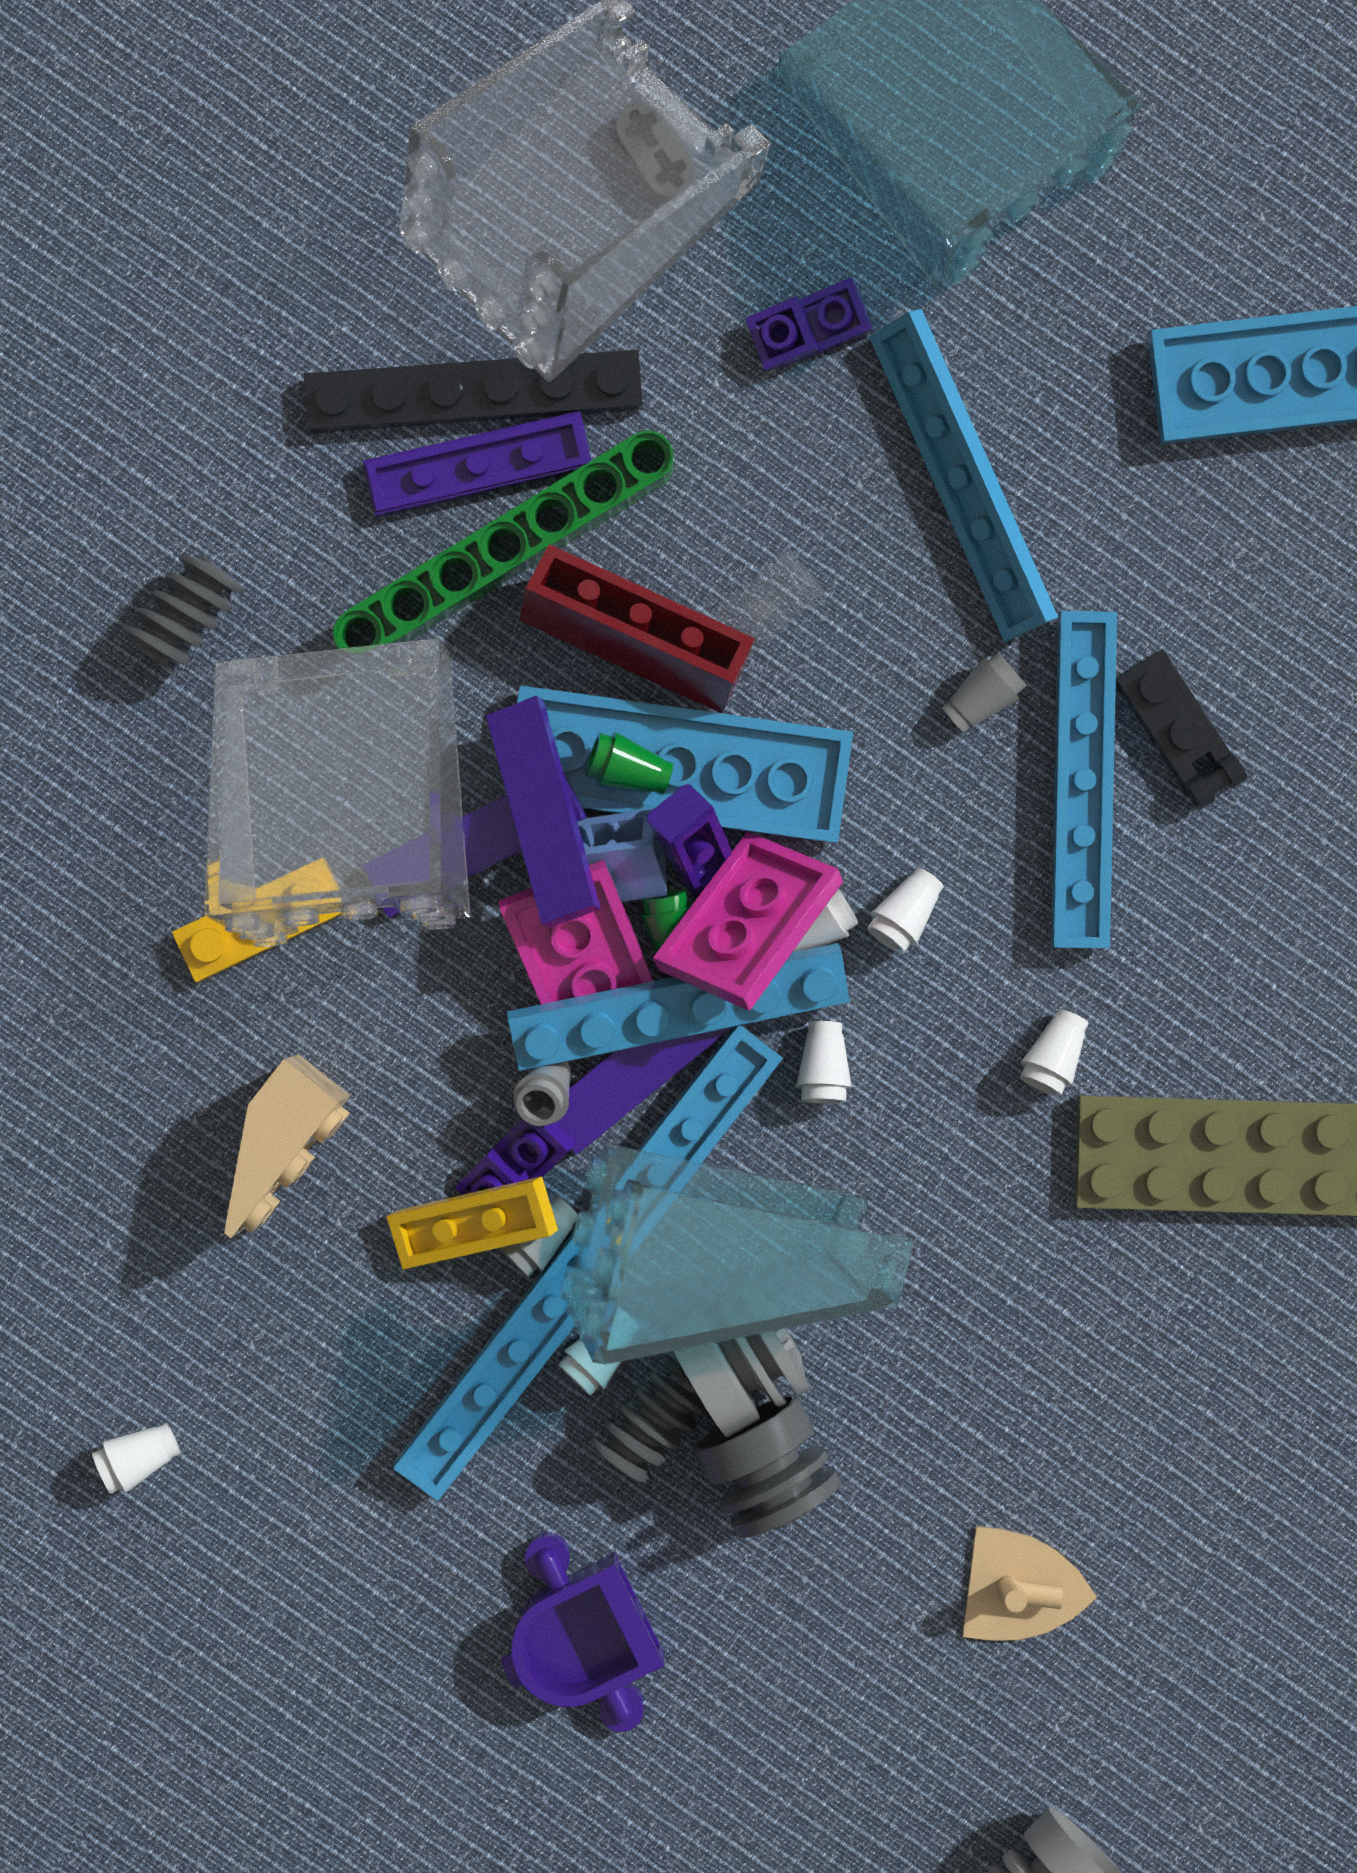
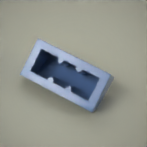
(629, 852)

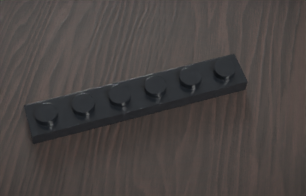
(469, 392)

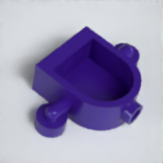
(582, 1636)

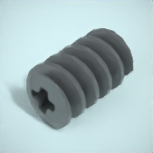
(182, 611)
(652, 1424)

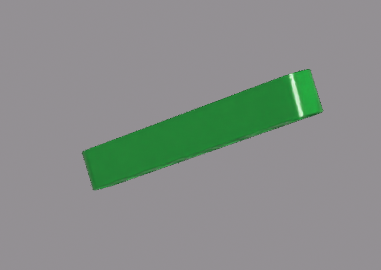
(519, 523)

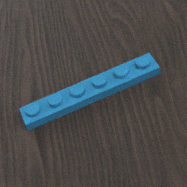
(963, 475)
(1083, 779)
(668, 1011)

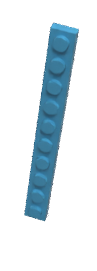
(541, 1317)

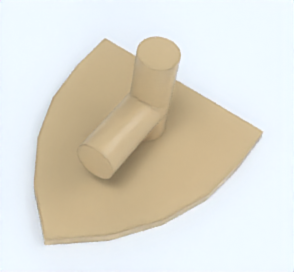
(1020, 1587)

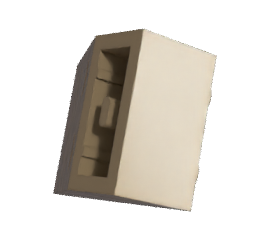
(279, 1128)

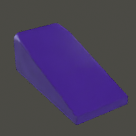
(690, 837)

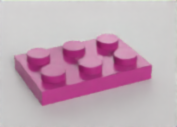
(748, 920)
(581, 954)

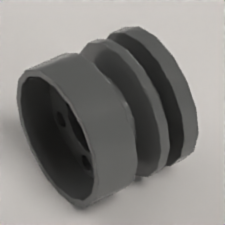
(772, 1476)

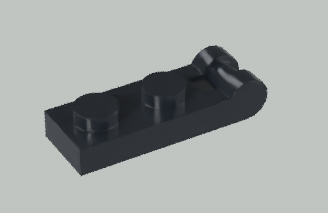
(1179, 728)

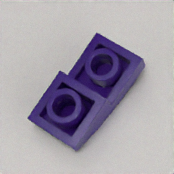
(809, 325)
(519, 1156)

